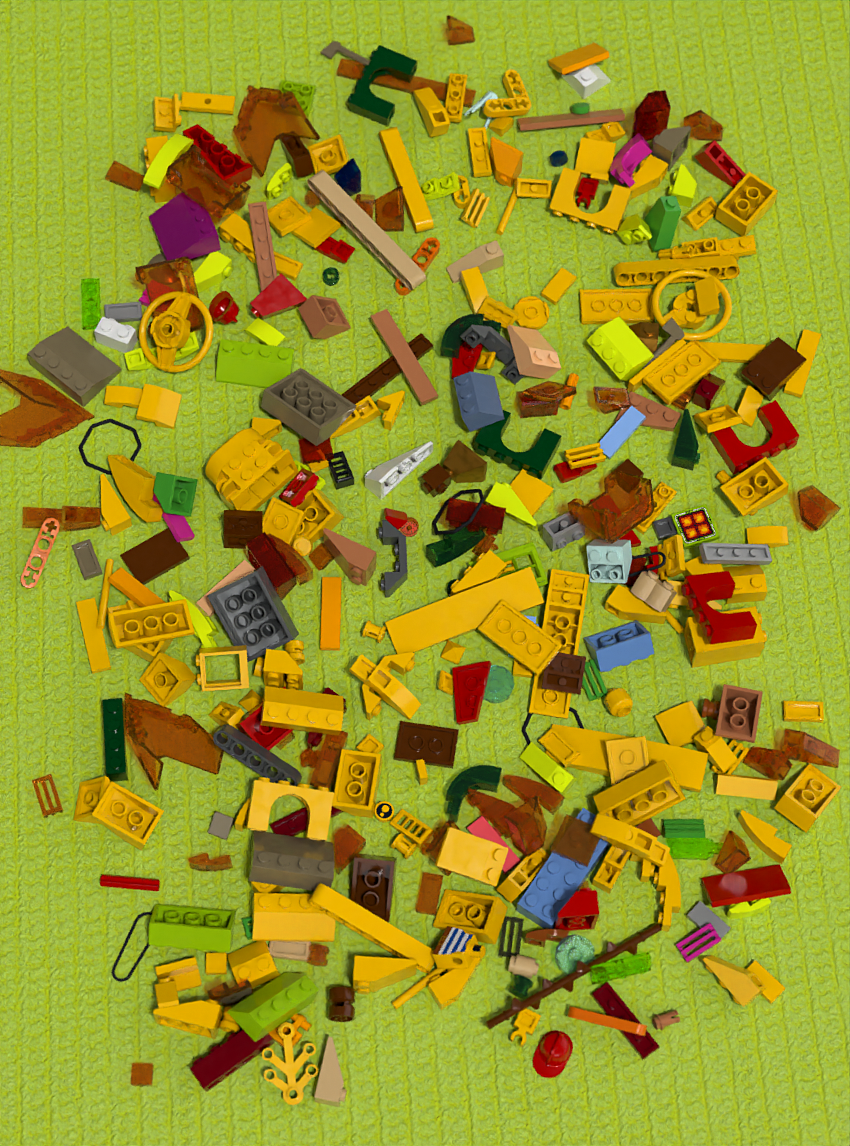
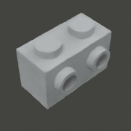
(562, 531)

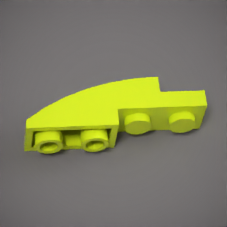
(203, 625)

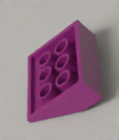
(184, 229)

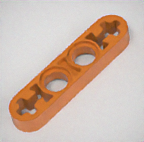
(422, 252)
(37, 552)
(607, 1021)

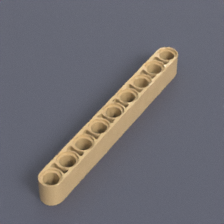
(366, 230)

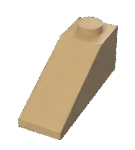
(485, 257)
(330, 1083)

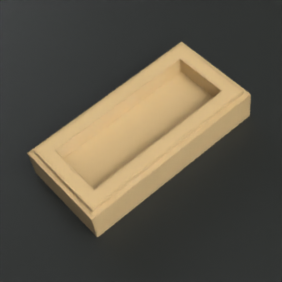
(290, 950)

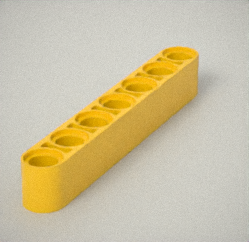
(405, 177)
(655, 270)
(371, 927)

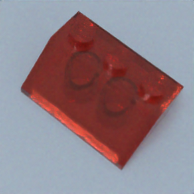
(651, 115)
(487, 519)
(263, 552)

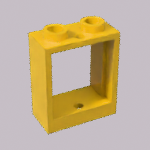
(223, 684)

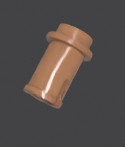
(664, 1020)

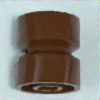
(341, 1004)

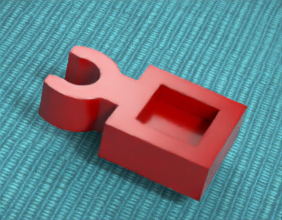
(587, 191)

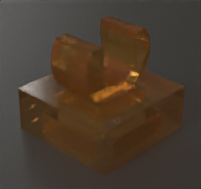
(484, 545)

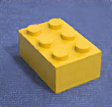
(152, 148)
(746, 204)

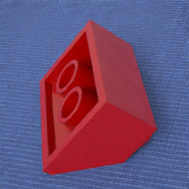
(263, 735)
(579, 912)

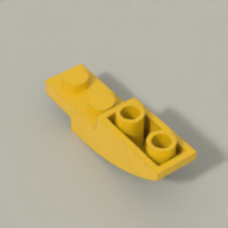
(713, 247)
(386, 685)
(630, 838)
(670, 896)

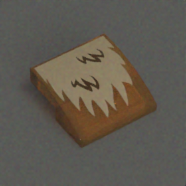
(231, 996)

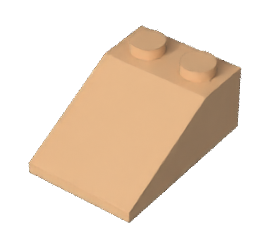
(533, 353)

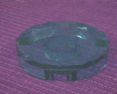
(499, 685)
(571, 950)

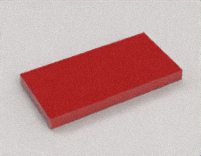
(746, 885)

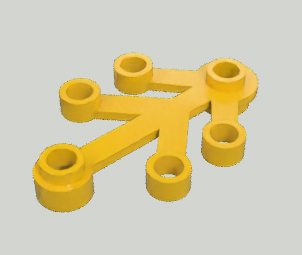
(290, 1068)

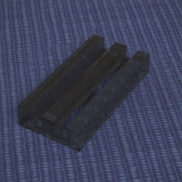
(508, 954)

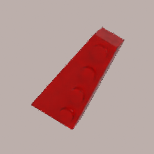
(219, 158)

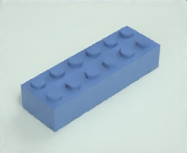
(557, 883)

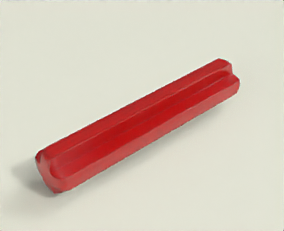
(129, 882)

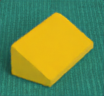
(532, 188)
(700, 213)
(707, 296)
(750, 405)

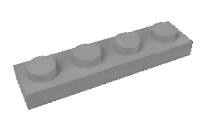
(735, 553)

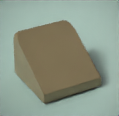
(221, 825)

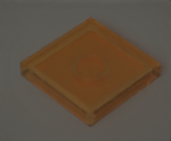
(549, 391)
(575, 841)

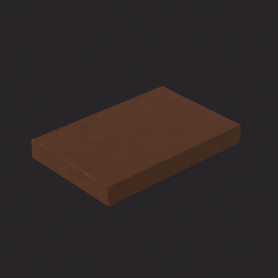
(154, 557)
(426, 742)

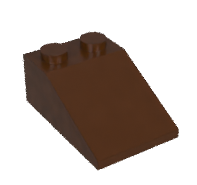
(772, 368)
(374, 884)

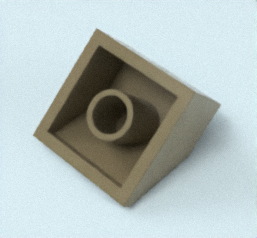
(671, 144)

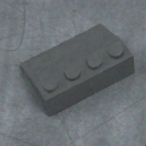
(253, 613)

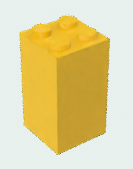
(703, 653)

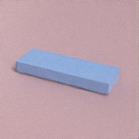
(621, 431)

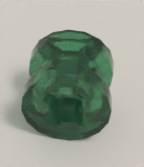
(520, 986)

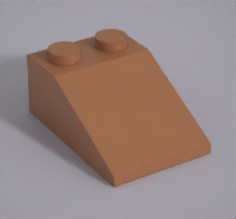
(353, 558)
(738, 713)

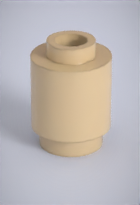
(523, 966)

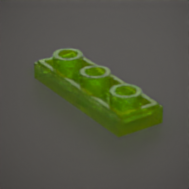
(90, 303)
(620, 968)

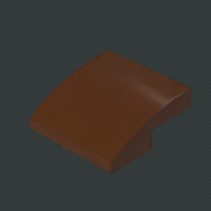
(241, 527)
(565, 673)

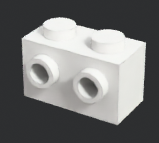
(115, 335)

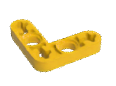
(519, 104)

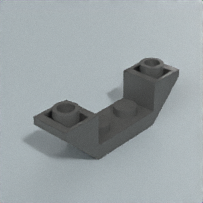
(494, 342)
(393, 536)

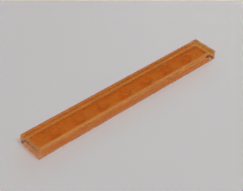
(354, 71)

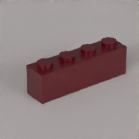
(228, 1058)

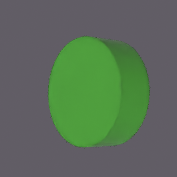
(580, 108)

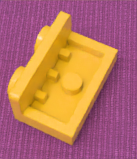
(167, 113)

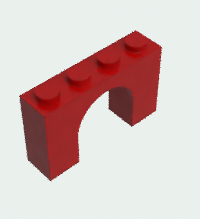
(741, 456)
(715, 625)

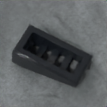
(344, 481)

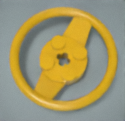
(688, 301)
(176, 319)

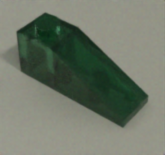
(686, 447)

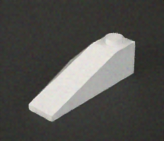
(391, 473)

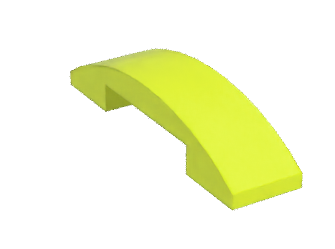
(166, 156)
(137, 361)

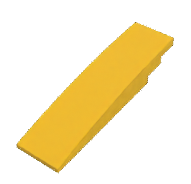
(462, 612)
(563, 622)
(686, 764)

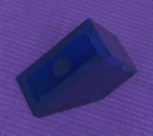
(349, 178)

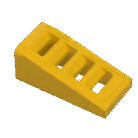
(427, 831)

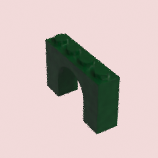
(382, 63)
(533, 461)

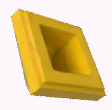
(486, 360)
(453, 652)
(445, 682)
(250, 700)

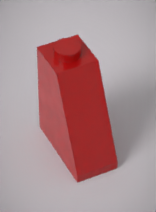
(277, 298)

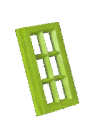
(520, 551)

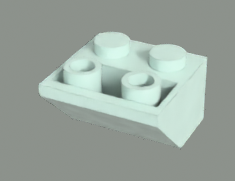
(609, 561)

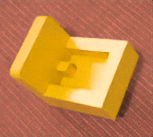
(647, 868)

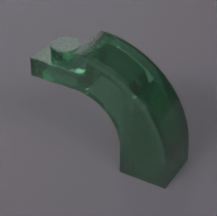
(451, 339)
(477, 778)

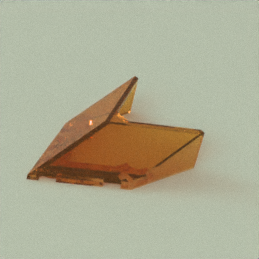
(266, 118)
(41, 412)
(162, 734)

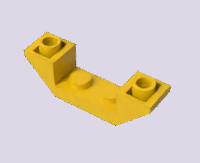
(398, 662)

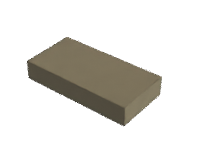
(87, 559)

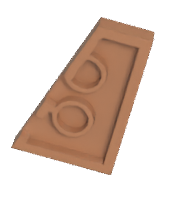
(657, 415)

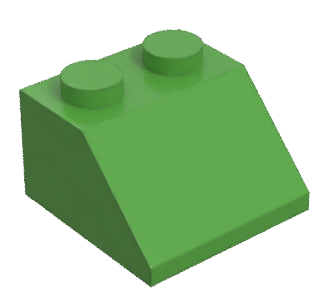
(175, 493)

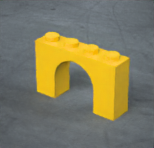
(608, 218)
(317, 803)

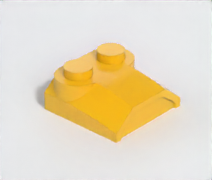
(329, 155)

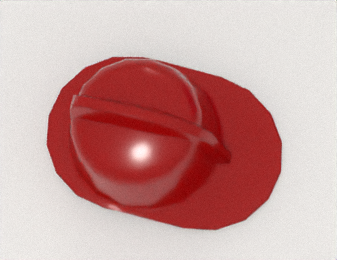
(224, 308)
(552, 1054)

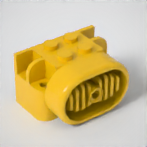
(249, 470)

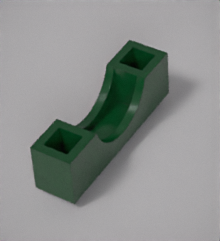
(115, 739)

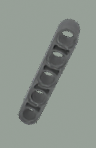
(253, 748)

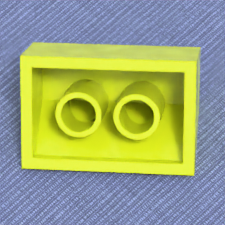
(620, 348)

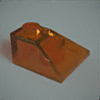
(816, 508)

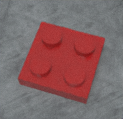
(297, 489)

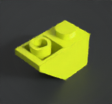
(684, 187)
(634, 230)

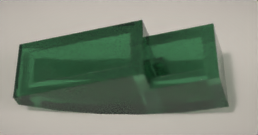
(452, 546)

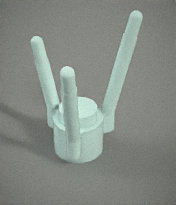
(489, 95)

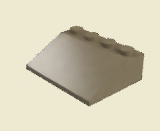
(73, 365)
(307, 406)
(291, 861)

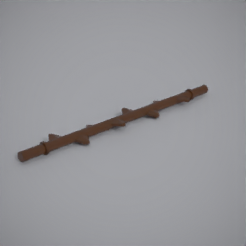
(567, 981)

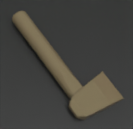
(335, 46)
(676, 333)

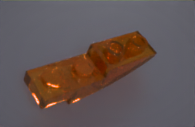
(69, 517)

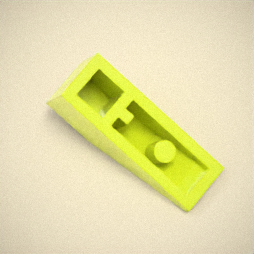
(212, 271)
(505, 497)
(548, 768)

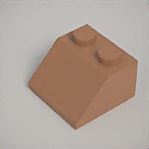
(323, 317)

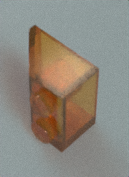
(527, 827)

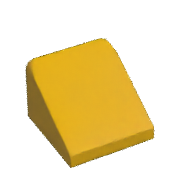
(501, 125)

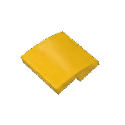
(159, 406)
(681, 724)

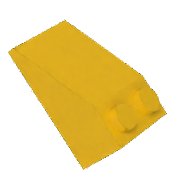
(755, 487)
(320, 515)
(807, 797)
(127, 815)
(471, 857)
(472, 913)
(379, 972)
(193, 1017)

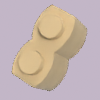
(653, 591)

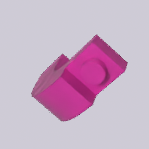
(628, 158)

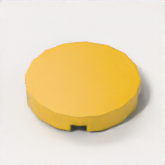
(532, 313)

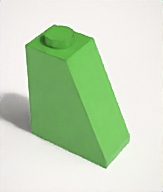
(663, 222)

